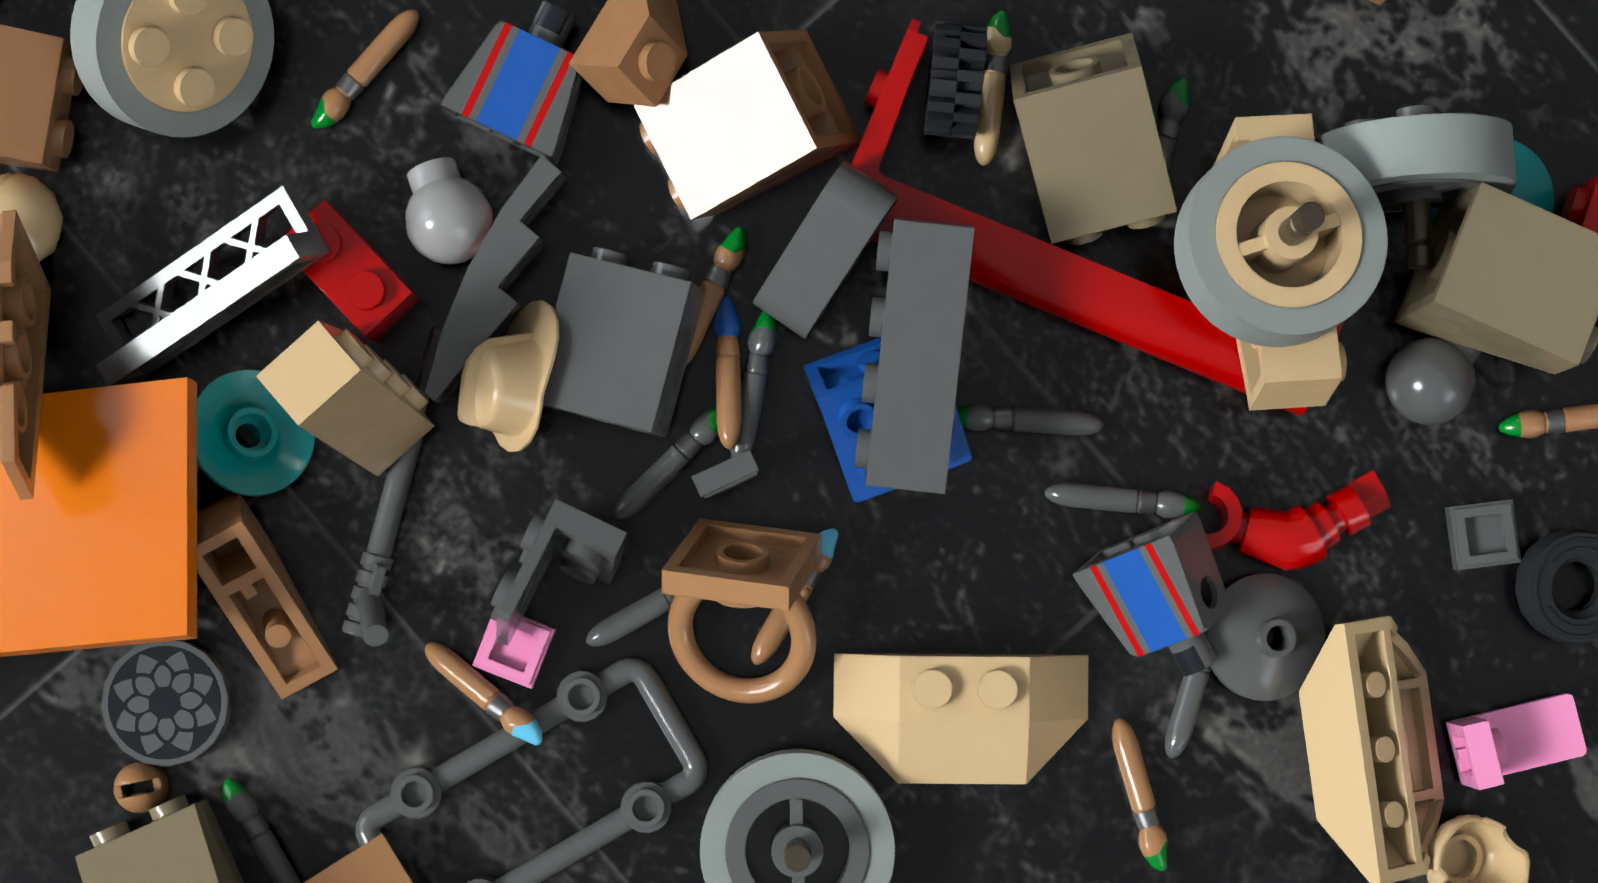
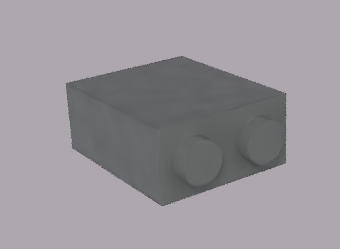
(622, 341)

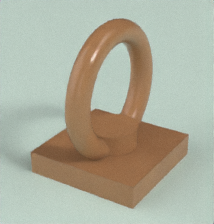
(742, 569)

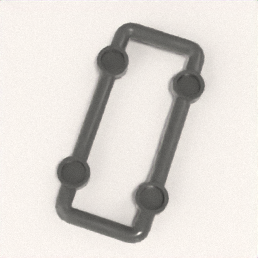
(581, 698)

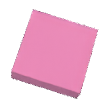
(521, 658)

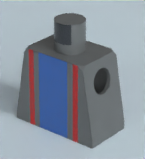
(521, 84)
(1159, 591)

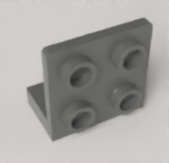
(580, 541)

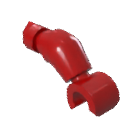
(1297, 535)

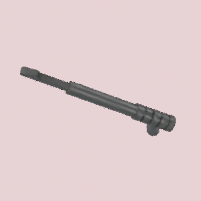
(366, 610)

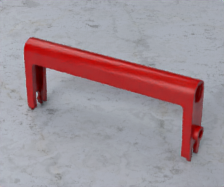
(1043, 272)

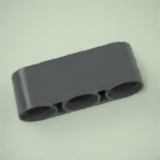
(825, 249)

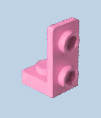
(1515, 739)

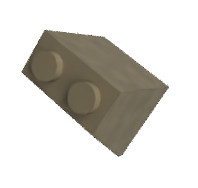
(1092, 140)
(1508, 282)
(177, 847)

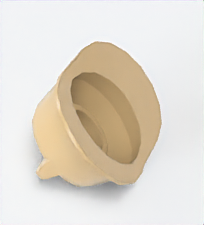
(509, 376)

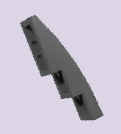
(481, 304)

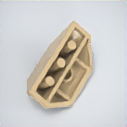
(961, 712)
(1373, 749)

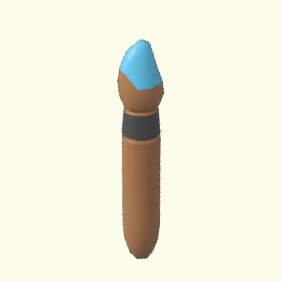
(776, 626)
(514, 719)

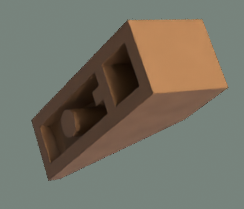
(259, 596)

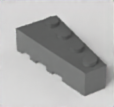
(918, 354)

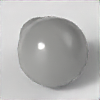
(445, 213)

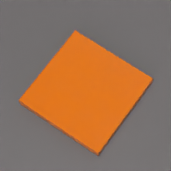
(111, 523)

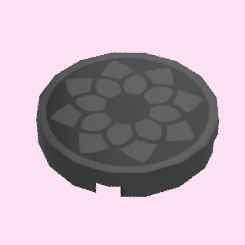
(166, 702)

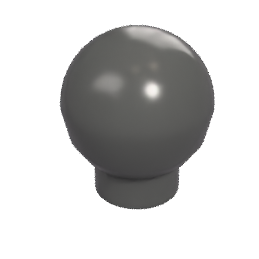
(1431, 380)

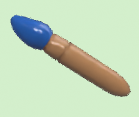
(728, 373)

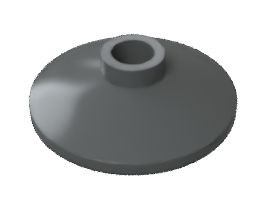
(1240, 637)

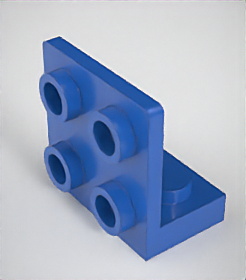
(838, 391)

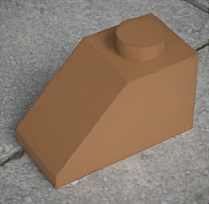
(632, 51)

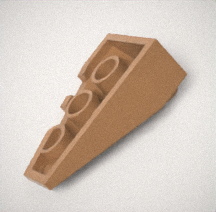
(23, 344)

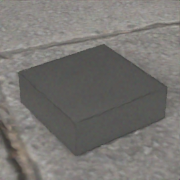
(726, 475)
(1483, 534)

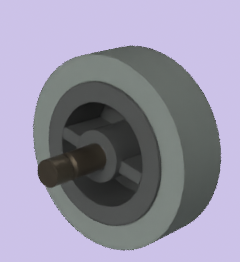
(1426, 163)
(797, 822)

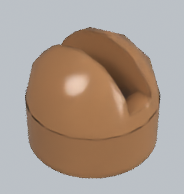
(140, 772)

